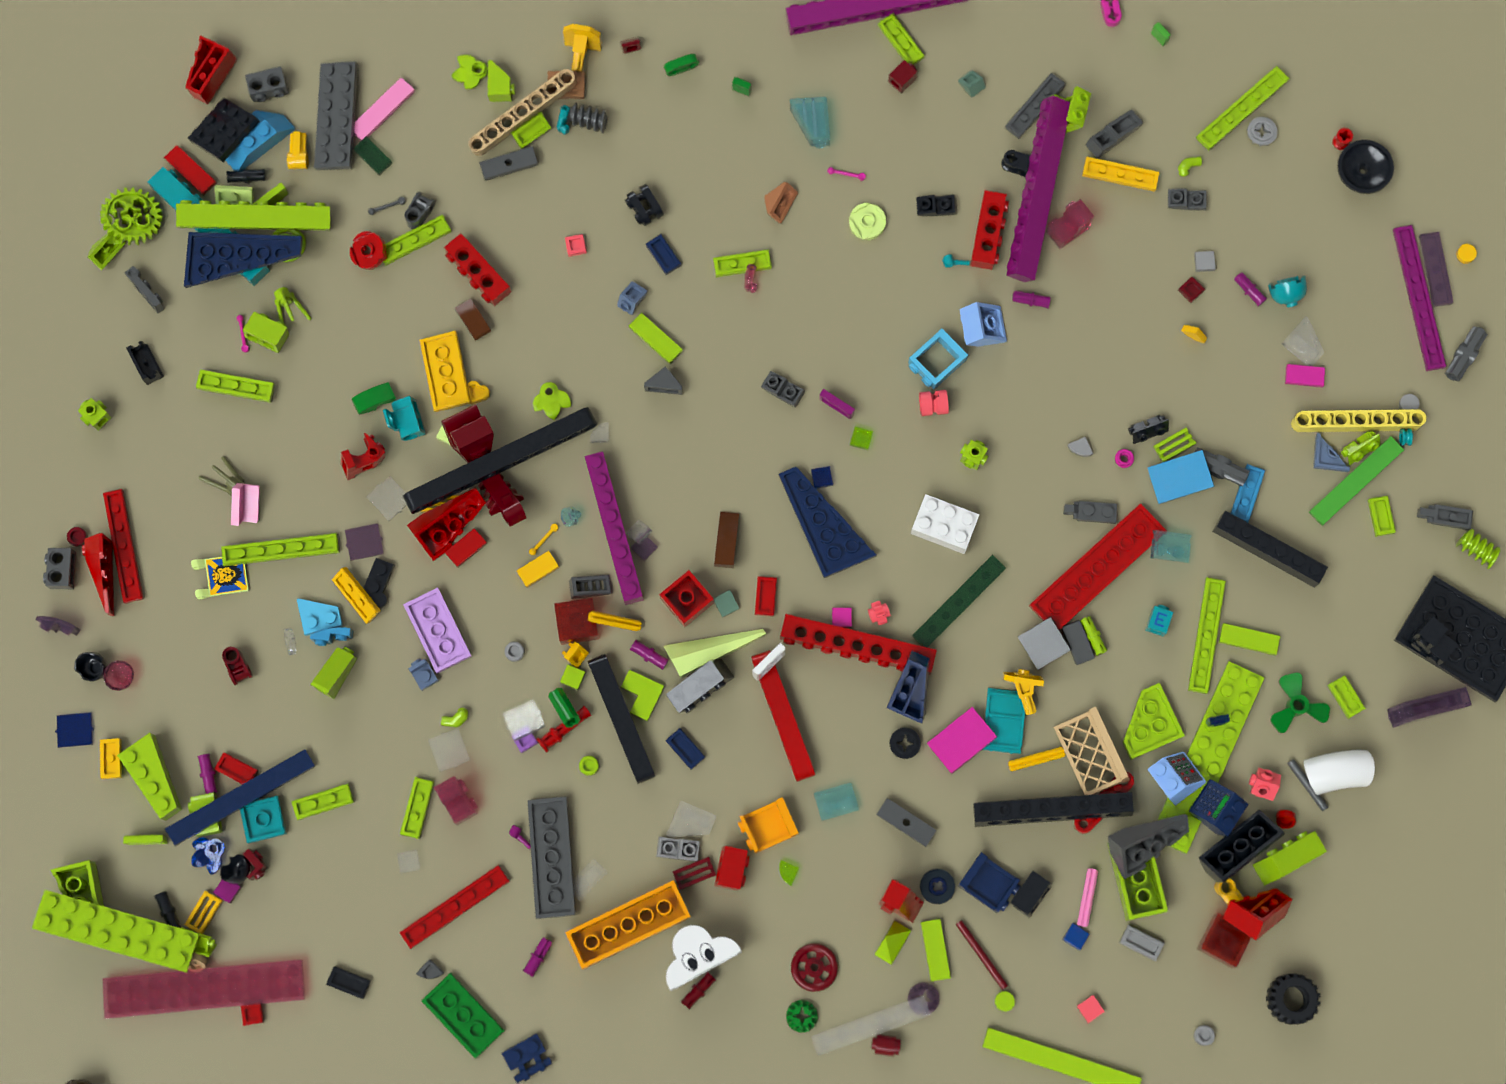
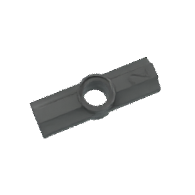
(1466, 354)
(1223, 468)

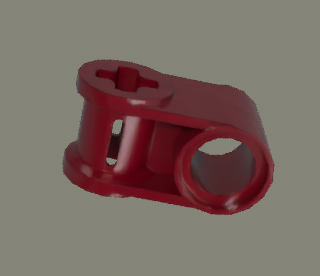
(237, 669)

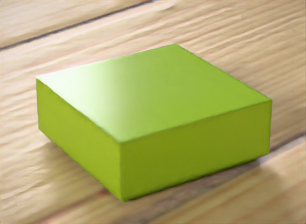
(572, 677)

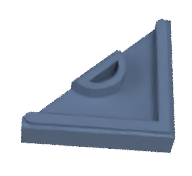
(1326, 457)

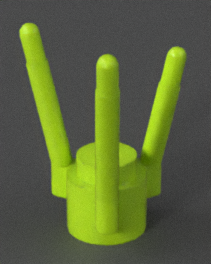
(283, 299)

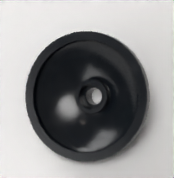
(1371, 158)

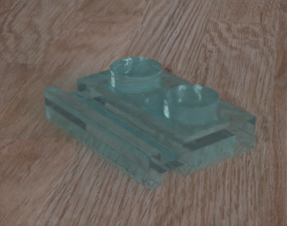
(1170, 546)
(836, 801)

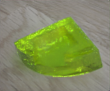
(788, 872)

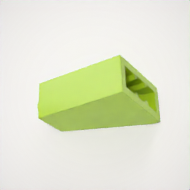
(334, 672)

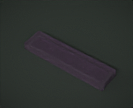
(1436, 269)

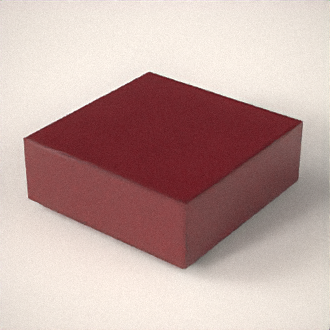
(1191, 289)

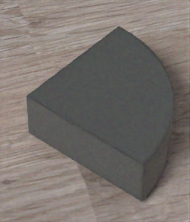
(430, 970)

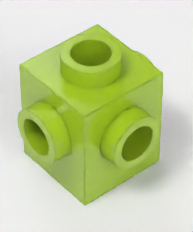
(94, 413)
(971, 460)

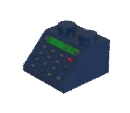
(1218, 808)

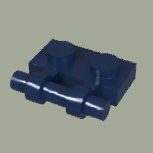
(524, 1052)

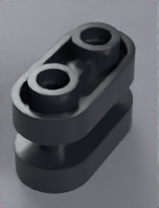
(634, 201)

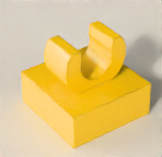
(575, 654)

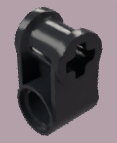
(1019, 164)

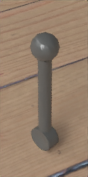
(401, 200)

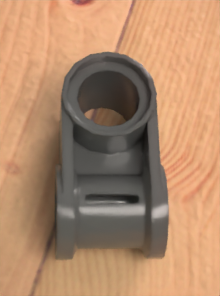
(419, 207)

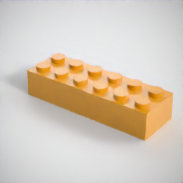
(628, 925)

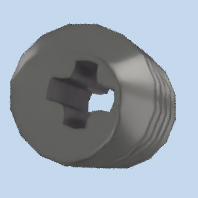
(587, 118)

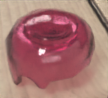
(118, 675)

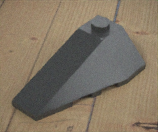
(1139, 843)

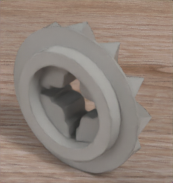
(1268, 127)

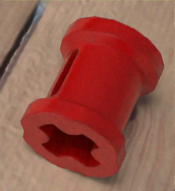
(1342, 133)

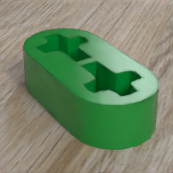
(681, 64)

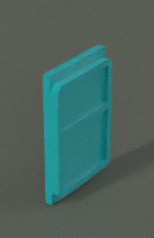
(1006, 719)

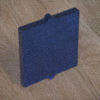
(74, 730)

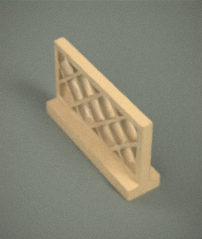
(1106, 744)

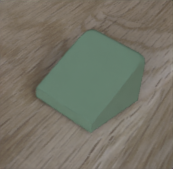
(972, 83)
(726, 603)

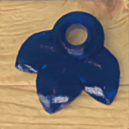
(206, 856)

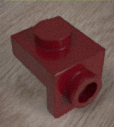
(255, 859)

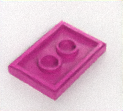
(962, 740)

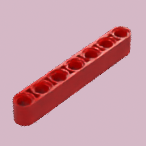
(785, 721)

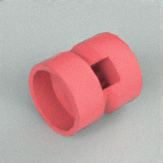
(933, 403)

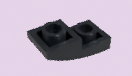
(936, 206)

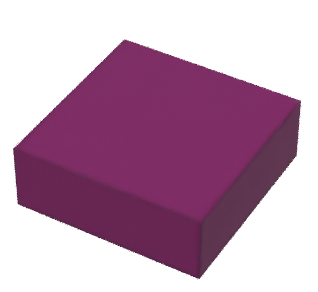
(227, 891)

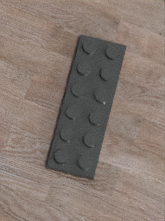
(336, 116)
(551, 857)

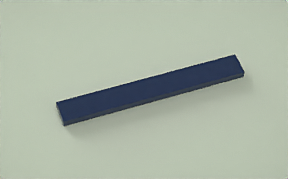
(239, 797)

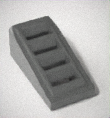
(590, 593)

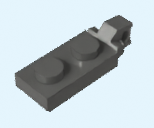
(144, 287)
(1092, 511)
(1447, 516)

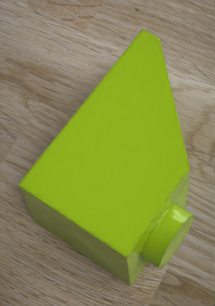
(499, 84)

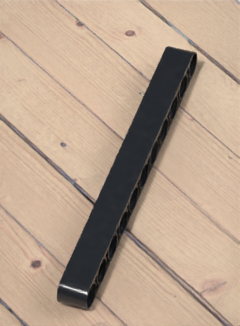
(499, 460)

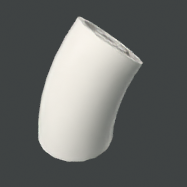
(1340, 770)

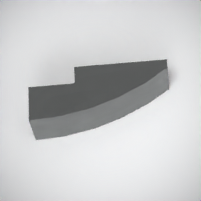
(1113, 133)

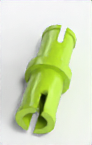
(1093, 635)

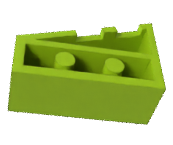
(1290, 857)

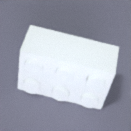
(944, 524)

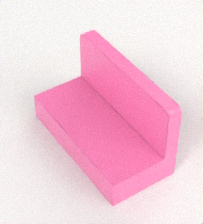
(245, 503)

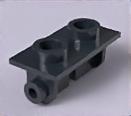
(1156, 426)

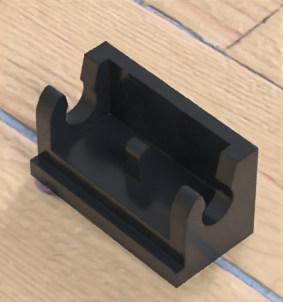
(145, 362)
(1031, 894)

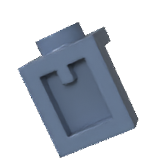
(631, 297)
(423, 674)

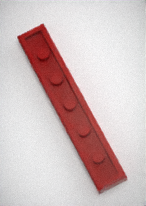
(123, 546)
(454, 907)

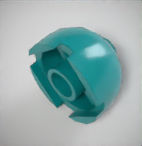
(1289, 290)

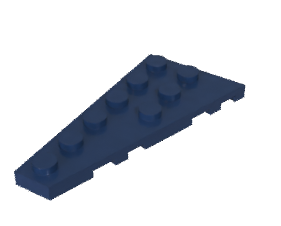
(225, 254)
(827, 532)

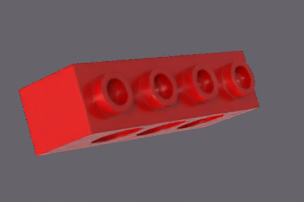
(998, 203)
(461, 246)

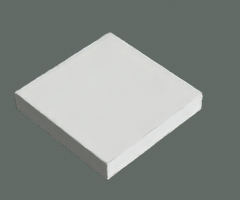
(768, 662)

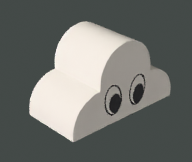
(697, 954)

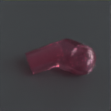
(749, 286)

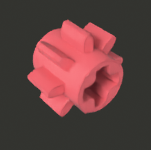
(879, 612)

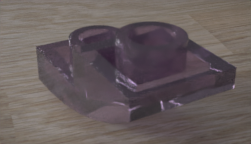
(54, 624)

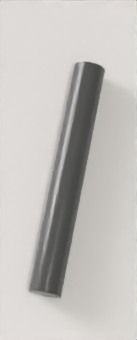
(1305, 782)

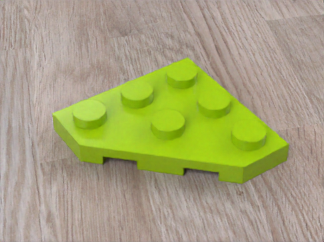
(1151, 723)

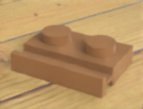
(575, 93)

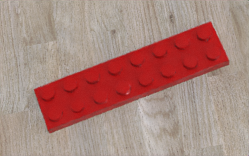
(1097, 567)

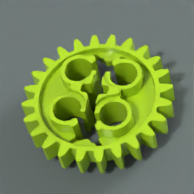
(128, 201)

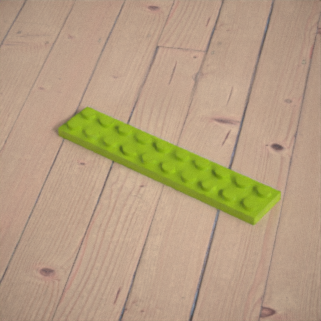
(1215, 744)

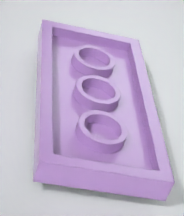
(437, 630)

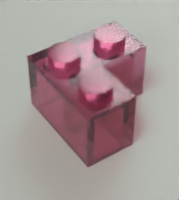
(1072, 224)
(455, 799)

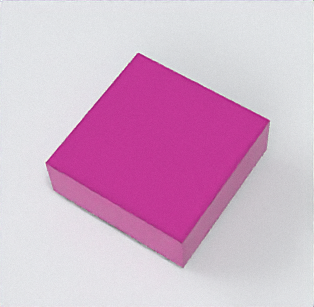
(842, 617)

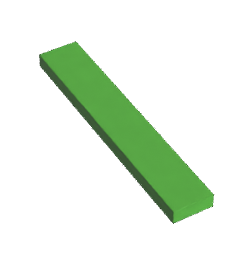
(1356, 481)

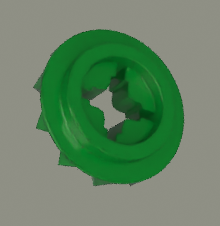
(795, 1023)

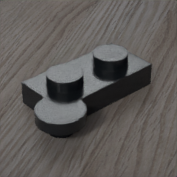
(378, 580)

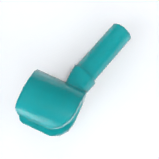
(948, 261)

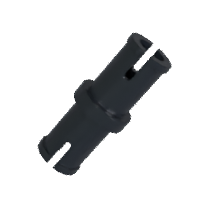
(246, 175)
(167, 910)

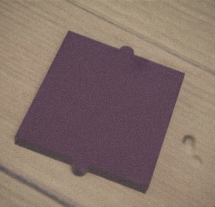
(364, 542)

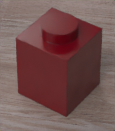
(903, 76)

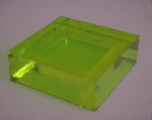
(861, 438)

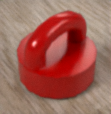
(1285, 819)

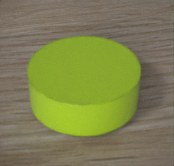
(589, 765)
(1004, 1001)

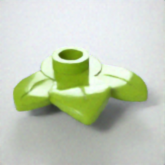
(467, 73)
(551, 403)

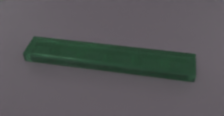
(959, 602)

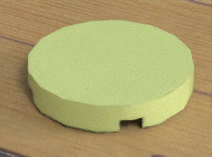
(867, 221)

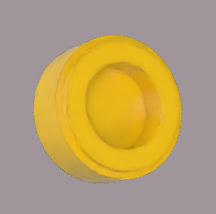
(1466, 253)

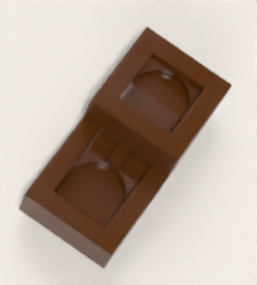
(472, 319)

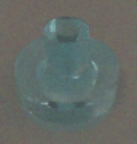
(570, 516)

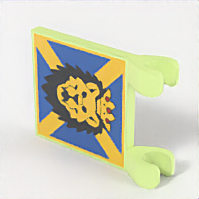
(221, 579)

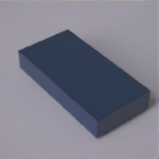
(663, 254)
(685, 748)

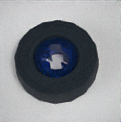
(936, 876)

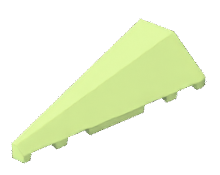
(694, 654)

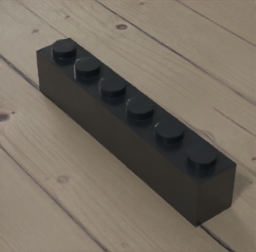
(1270, 549)

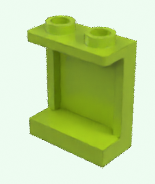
(1077, 109)

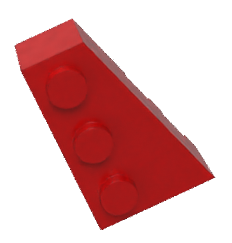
(900, 901)
(1258, 913)

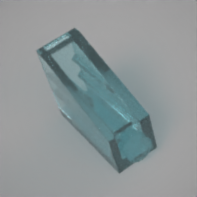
(813, 119)

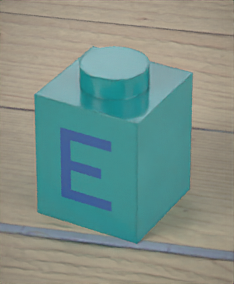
(1159, 620)

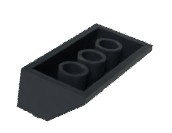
(1240, 847)

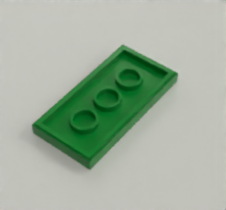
(463, 1015)

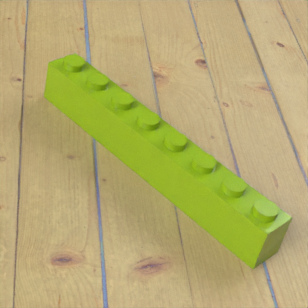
(252, 216)

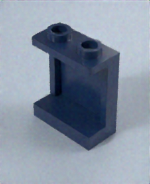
(989, 883)

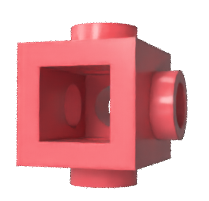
(1265, 783)

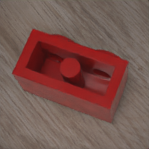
(731, 868)

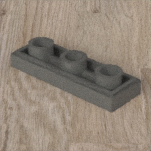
(497, 166)
(916, 830)

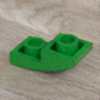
(369, 399)

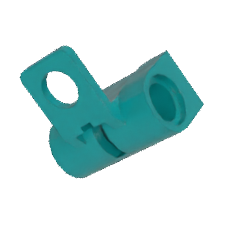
(405, 418)

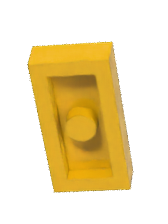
(109, 762)

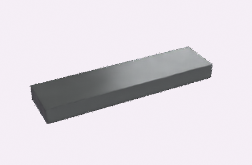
(1031, 109)

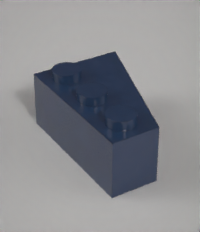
(911, 689)

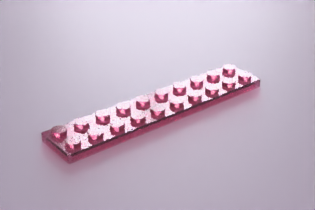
(203, 989)

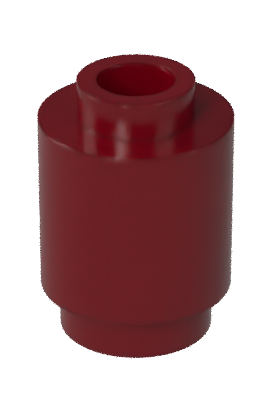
(886, 1045)

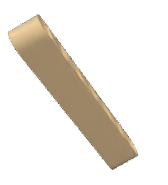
(526, 103)

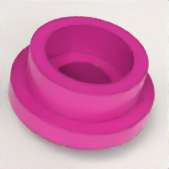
(1127, 453)

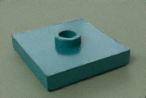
(263, 820)

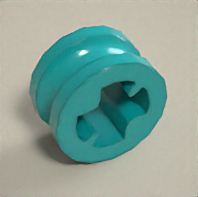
(1405, 437)

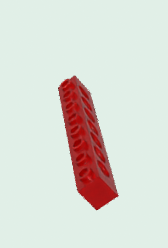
(887, 645)

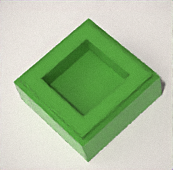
(1160, 34)

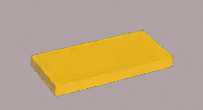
(445, 371)

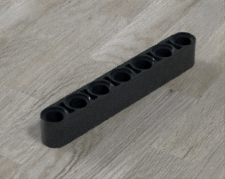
(621, 719)

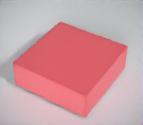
(575, 245)
(1090, 1008)

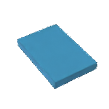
(1180, 477)

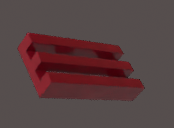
(690, 866)

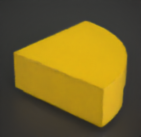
(1194, 333)

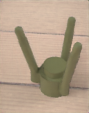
(231, 481)

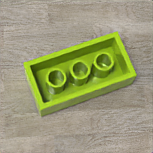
(1141, 892)

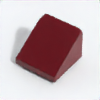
(630, 45)

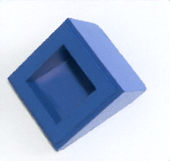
(1076, 937)

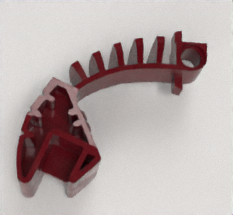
(471, 439)

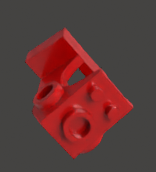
(357, 464)

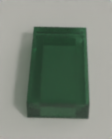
(372, 155)

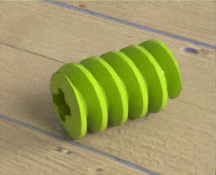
(1479, 547)

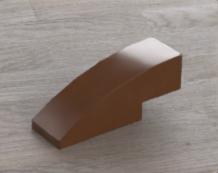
(726, 540)

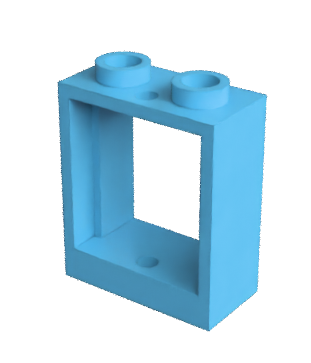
(951, 346)

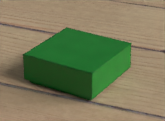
(741, 86)

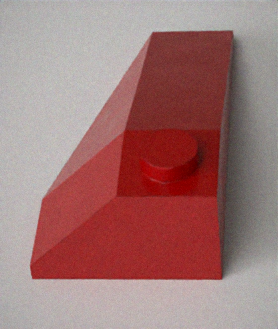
(442, 524)
(99, 558)

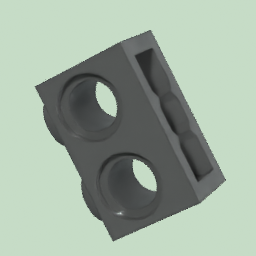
(266, 79)
(65, 568)

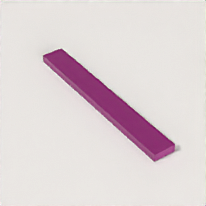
(1419, 298)

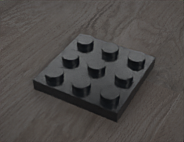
(223, 129)

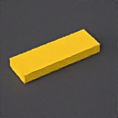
(356, 595)

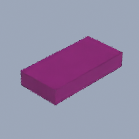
(836, 404)

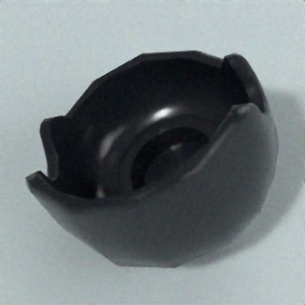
(90, 666)
(236, 870)

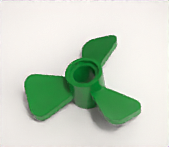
(1292, 687)

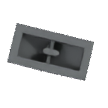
(663, 383)

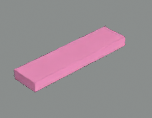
(382, 109)

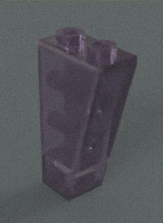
(1429, 707)

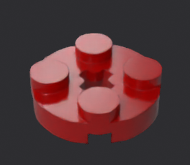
(377, 254)

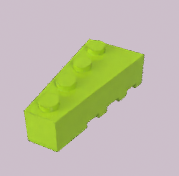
(148, 770)
(80, 881)

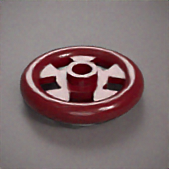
(801, 956)

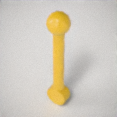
(554, 527)

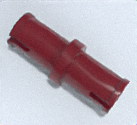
(698, 990)

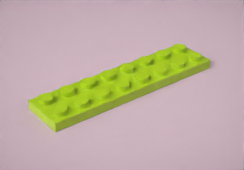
(115, 931)

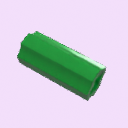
(564, 707)

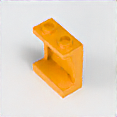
(768, 826)

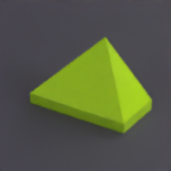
(104, 250)
(892, 942)

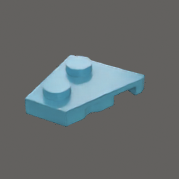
(318, 616)

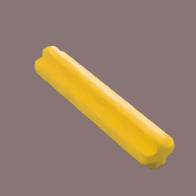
(615, 621)
(1036, 759)

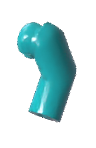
(562, 120)

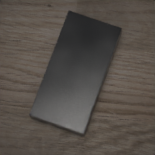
(348, 982)

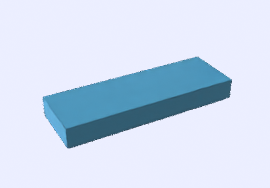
(1248, 493)

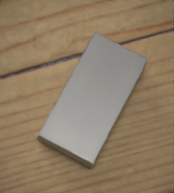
(1141, 943)

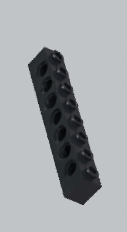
(1053, 809)

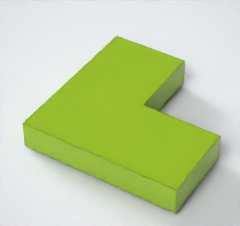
(647, 692)

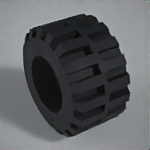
(1309, 994)

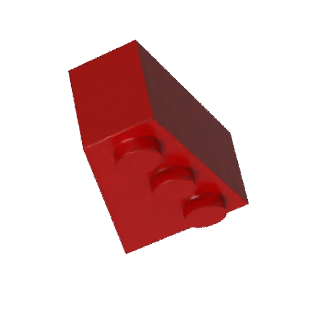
(209, 69)

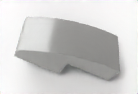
(677, 849)

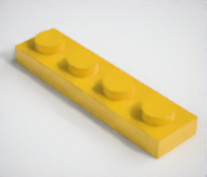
(1120, 174)

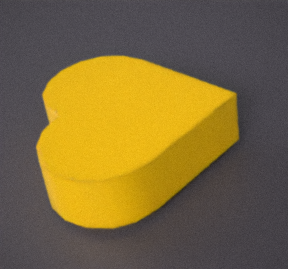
(477, 392)

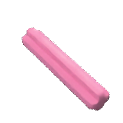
(1087, 897)

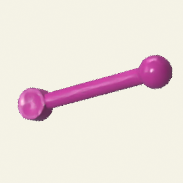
(861, 176)
(244, 348)

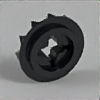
(911, 737)

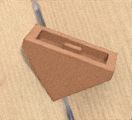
(779, 201)

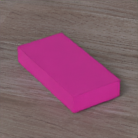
(1304, 375)

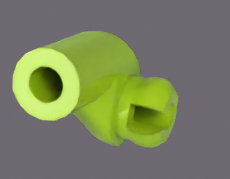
(1187, 163)
(457, 720)

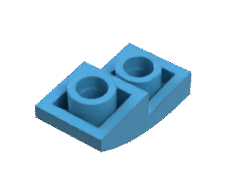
(325, 636)

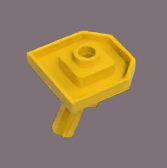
(581, 39)
(1024, 685)

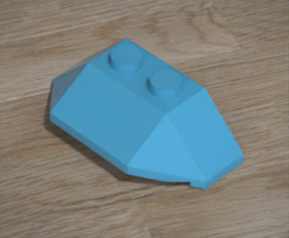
(261, 139)

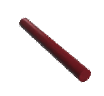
(981, 954)

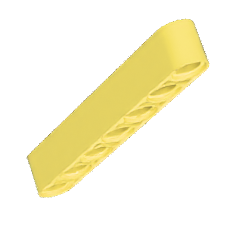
(1350, 424)

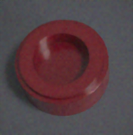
(76, 536)

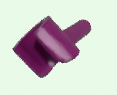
(515, 833)

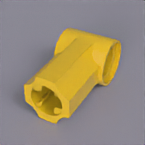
(298, 155)
(1233, 892)

